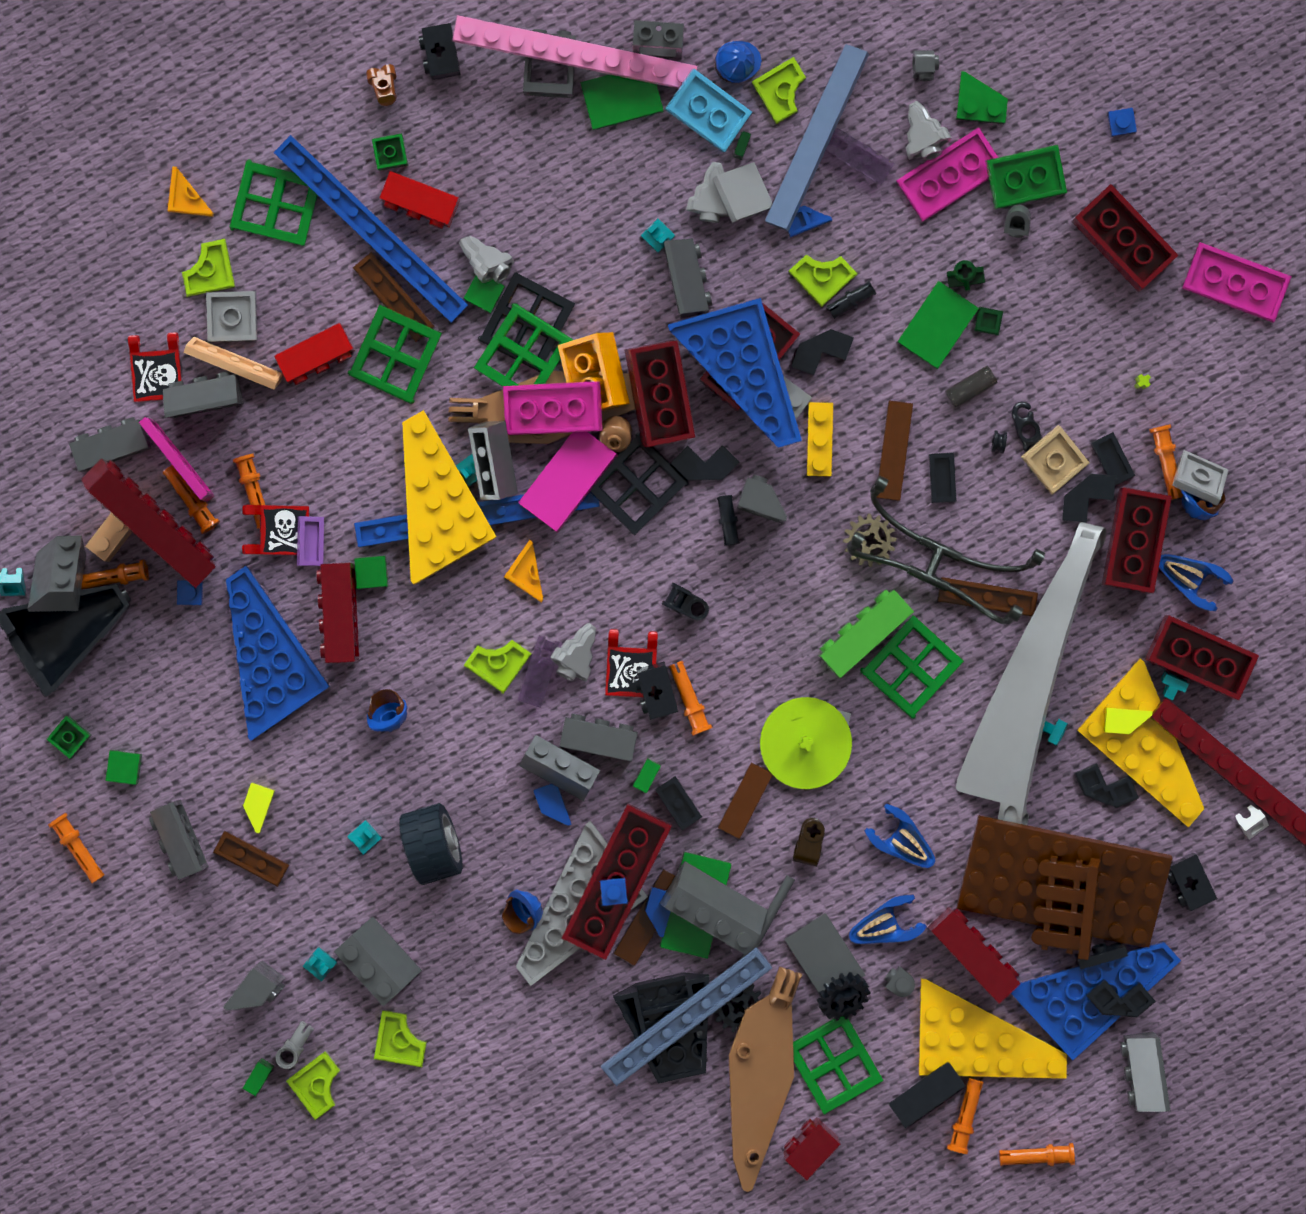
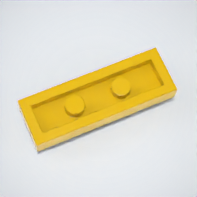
(819, 439)

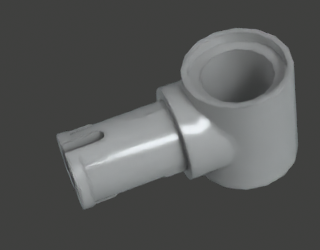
(295, 1045)

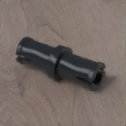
(851, 299)
(728, 520)

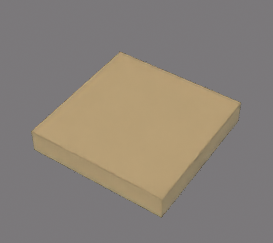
(1055, 459)

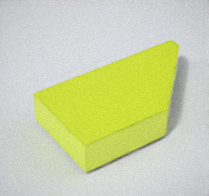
(1124, 720)
(258, 804)

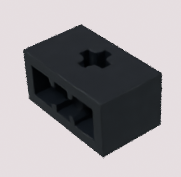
(441, 37)
(656, 676)
(1202, 891)

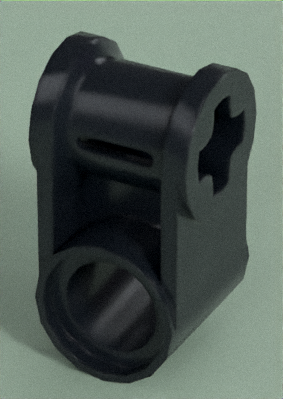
(684, 602)

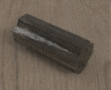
(971, 386)

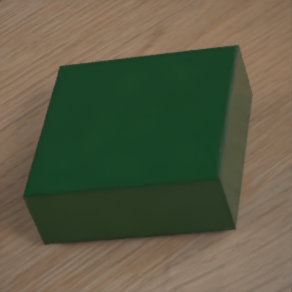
(742, 145)
(988, 321)

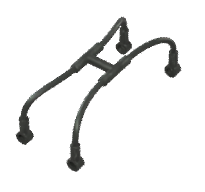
(939, 550)

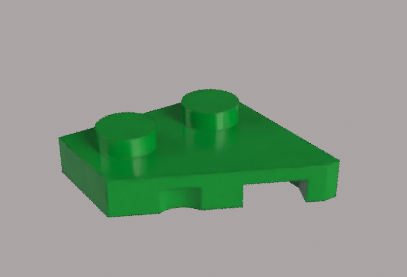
(980, 102)

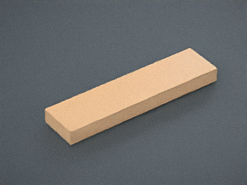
(233, 363)

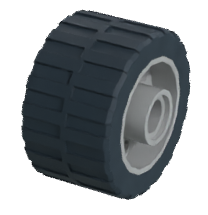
(430, 844)

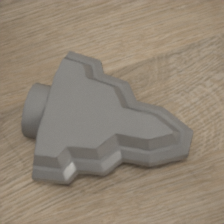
(925, 134)
(707, 198)
(486, 260)
(576, 654)

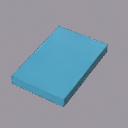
(708, 110)

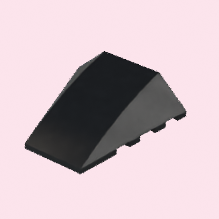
(651, 1001)

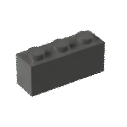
(110, 444)
(492, 460)
(598, 737)
(559, 768)

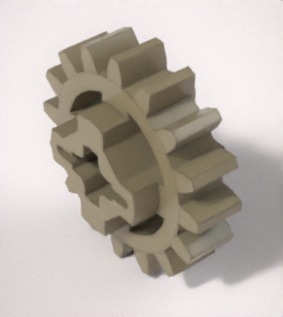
(873, 529)

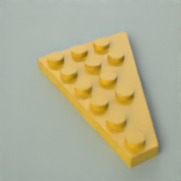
(440, 507)
(1149, 752)
(979, 1041)

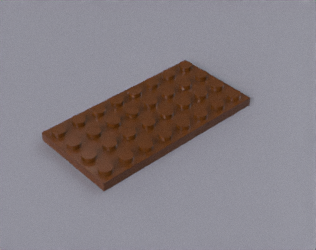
(1005, 874)

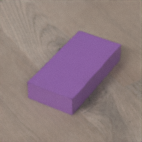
(310, 541)

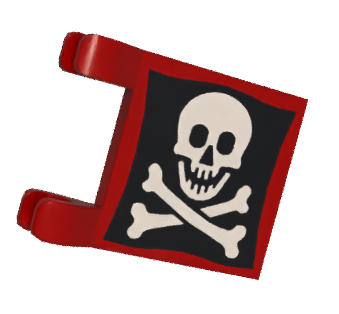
(154, 369)
(277, 529)
(623, 664)

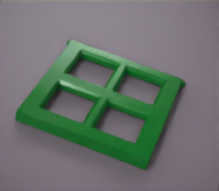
(275, 203)
(523, 353)
(395, 354)
(912, 666)
(834, 1064)

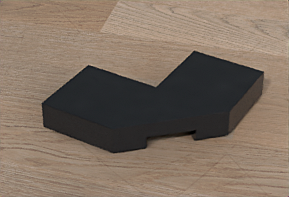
(829, 343)
(715, 468)
(1077, 500)
(1095, 787)
(1131, 1004)

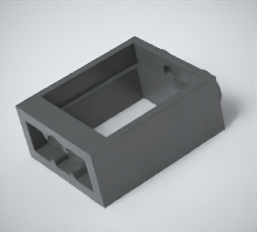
(663, 43)
(548, 89)

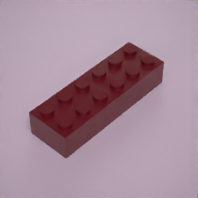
(146, 520)
(626, 856)

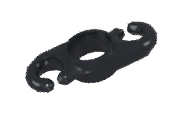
(1020, 422)

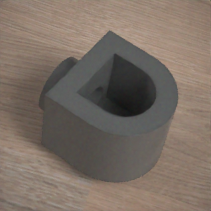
(925, 64)
(1018, 221)
(899, 982)

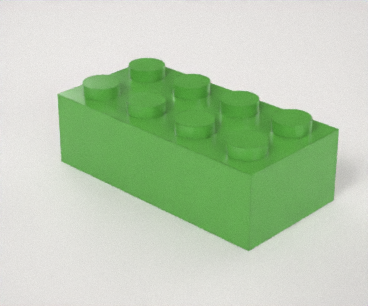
(866, 633)

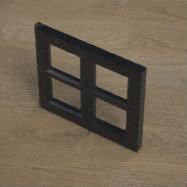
(502, 310)
(638, 485)

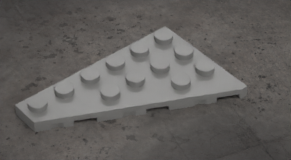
(546, 947)

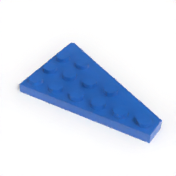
(742, 359)

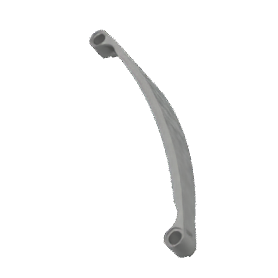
(1010, 732)

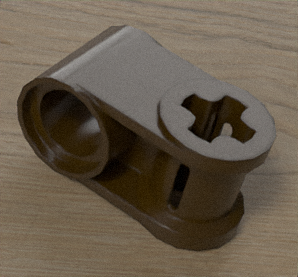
(809, 847)

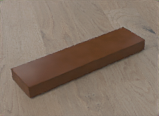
(390, 291)
(895, 448)
(990, 596)
(641, 928)

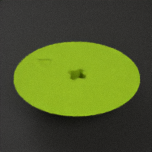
(806, 743)

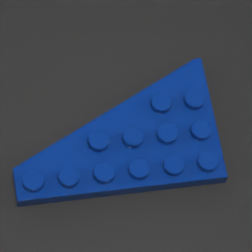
(271, 661)
(1061, 1001)

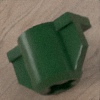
(965, 275)

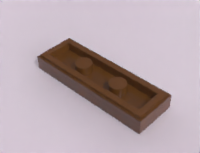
(745, 800)
(251, 858)

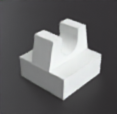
(1254, 823)

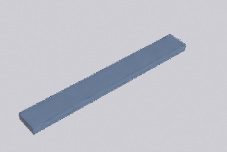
(817, 137)
(686, 1016)

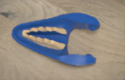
(1189, 574)
(905, 842)
(882, 925)

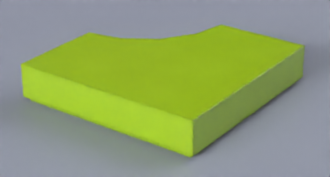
(778, 89)
(211, 271)
(822, 279)
(498, 665)
(396, 1042)
(314, 1083)

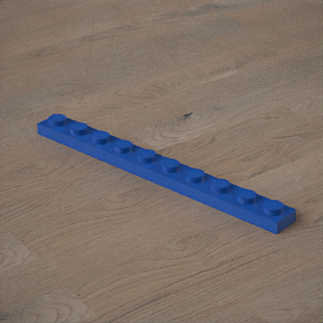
(370, 229)
(496, 512)

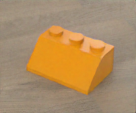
(593, 360)

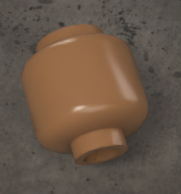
(616, 433)

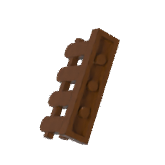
(1070, 894)

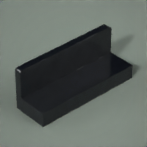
(927, 1095)

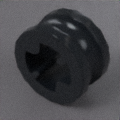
(999, 442)

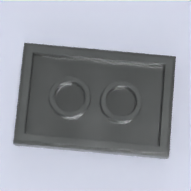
(822, 952)

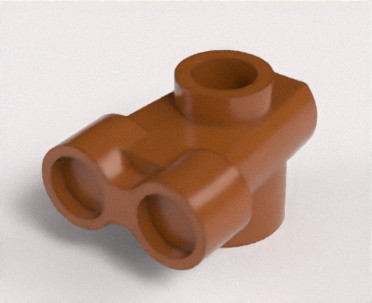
(383, 83)

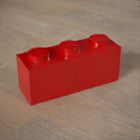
(419, 200)
(315, 354)

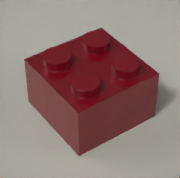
(811, 1147)

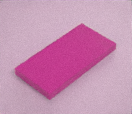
(949, 176)
(1236, 282)
(553, 408)
(176, 459)
(567, 479)

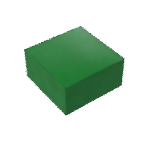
(390, 152)
(484, 294)
(371, 572)
(69, 737)
(123, 767)
(646, 775)
(258, 1077)

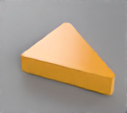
(184, 197)
(525, 572)

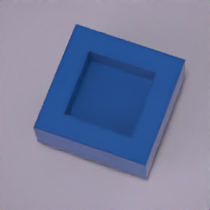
(1122, 122)
(188, 594)
(613, 891)

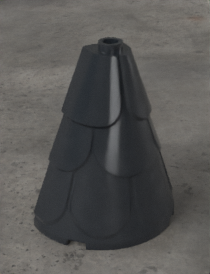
(57, 641)

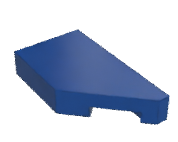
(806, 220)
(552, 803)
(655, 911)

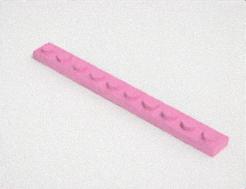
(570, 52)

